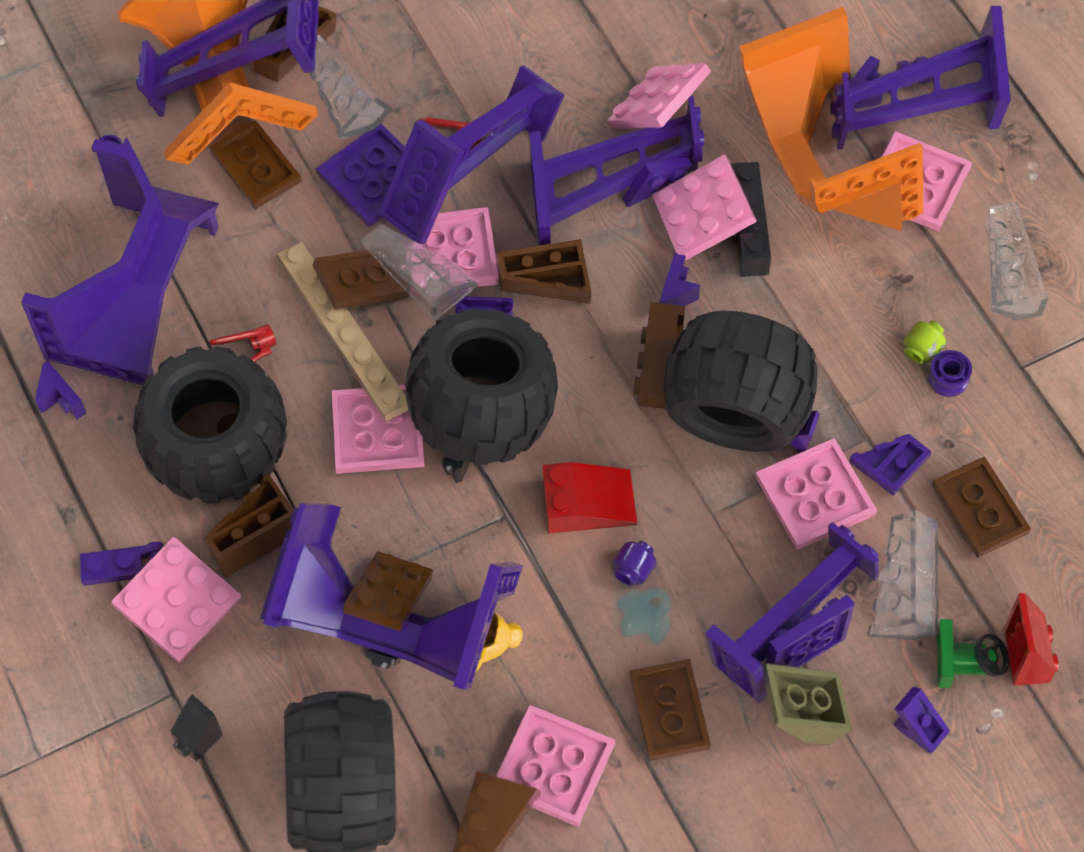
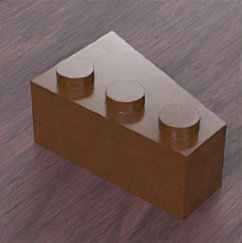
(659, 336)
(251, 529)
(493, 813)

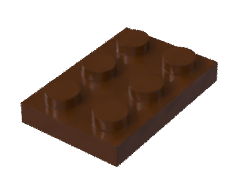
(255, 164)
(356, 280)
(981, 507)
(388, 591)
(669, 710)

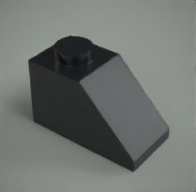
(195, 729)

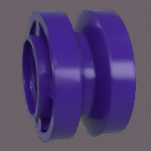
(946, 384)

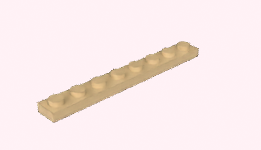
(345, 335)

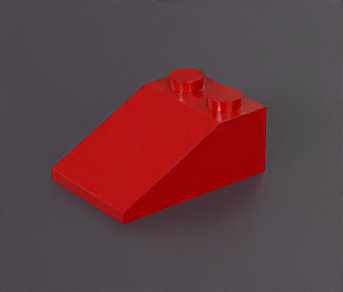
(587, 497)
(1029, 643)

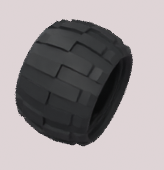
(740, 381)
(475, 419)
(218, 464)
(339, 773)

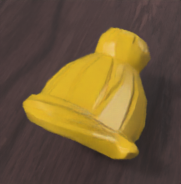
(499, 638)

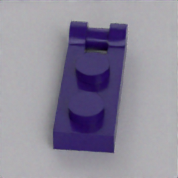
(116, 563)

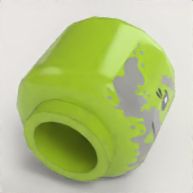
(924, 341)

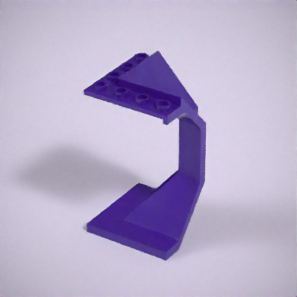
(115, 315)
(312, 590)

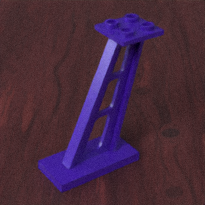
(297, 35)
(991, 88)
(437, 163)
(545, 172)
(743, 658)

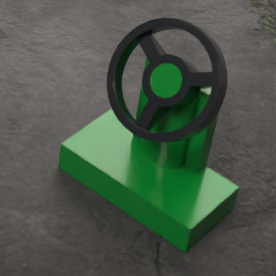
(966, 657)

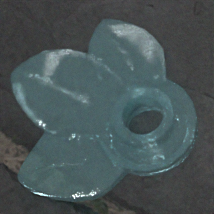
(642, 617)

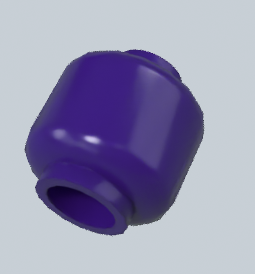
(634, 563)

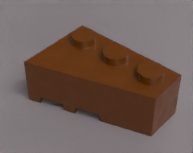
(282, 62)
(546, 271)

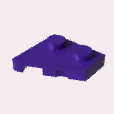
(655, 177)
(892, 462)

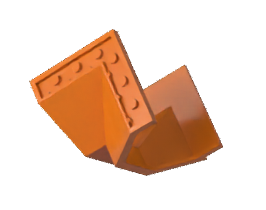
(789, 84)
(220, 96)

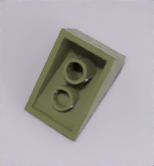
(807, 703)

